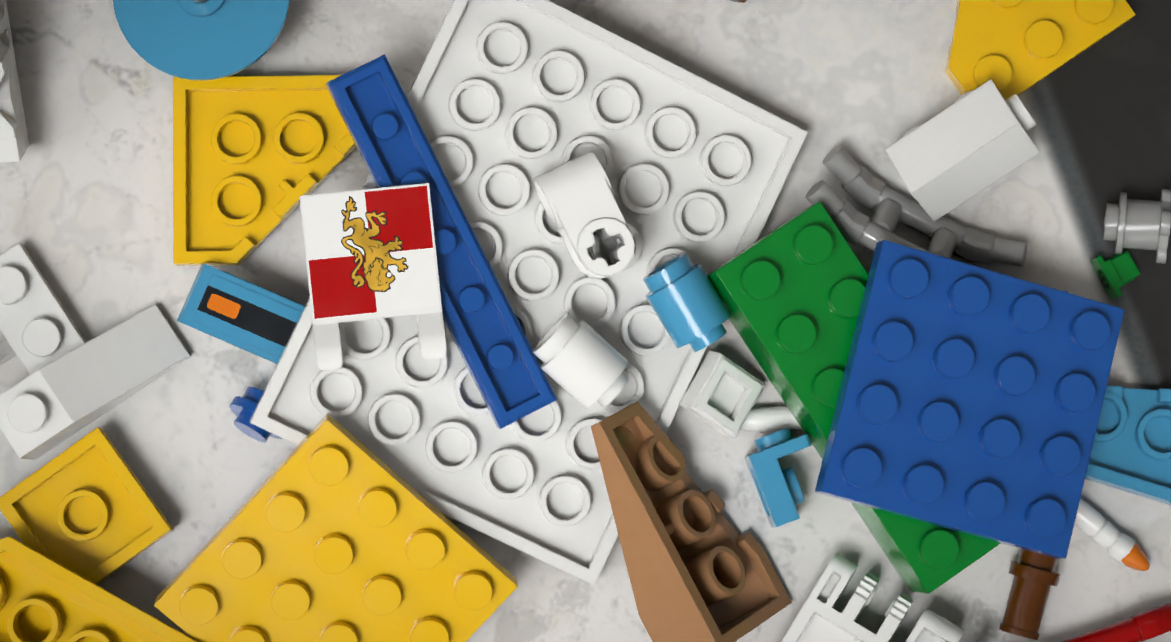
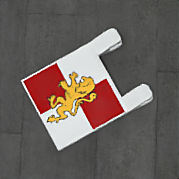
(371, 260)

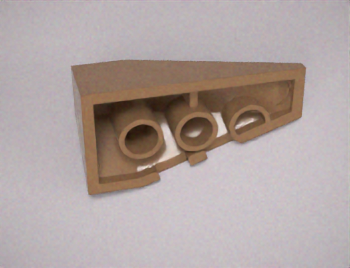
(681, 554)

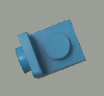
(777, 487)

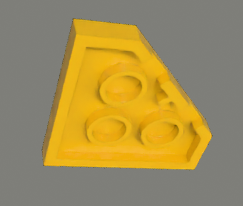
(1025, 39)
(246, 158)

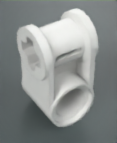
(583, 202)

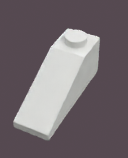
(88, 382)

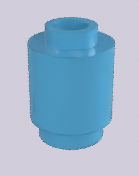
(687, 303)

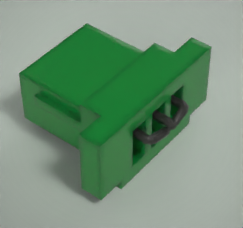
(1115, 273)

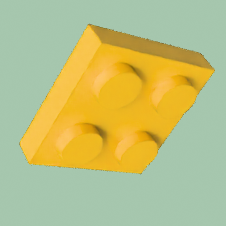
(86, 510)

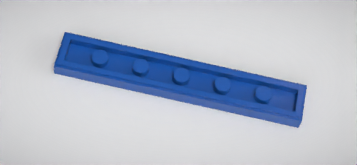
(470, 293)

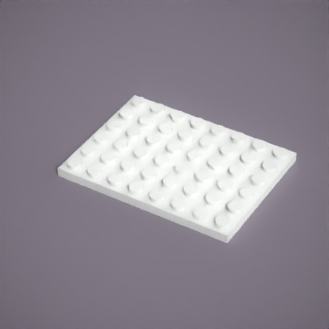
(500, 103)

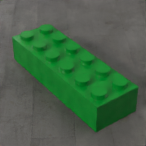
(797, 312)

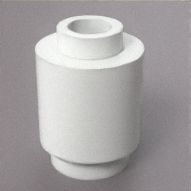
(582, 362)

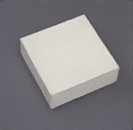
(722, 394)

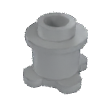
(1139, 224)

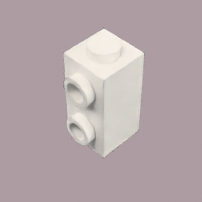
(964, 149)

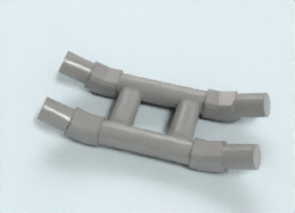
(895, 207)

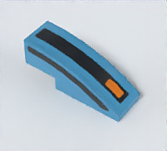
(240, 313)

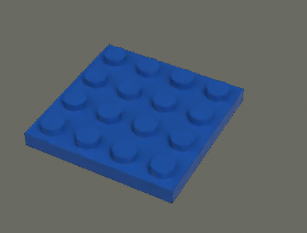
(970, 400)

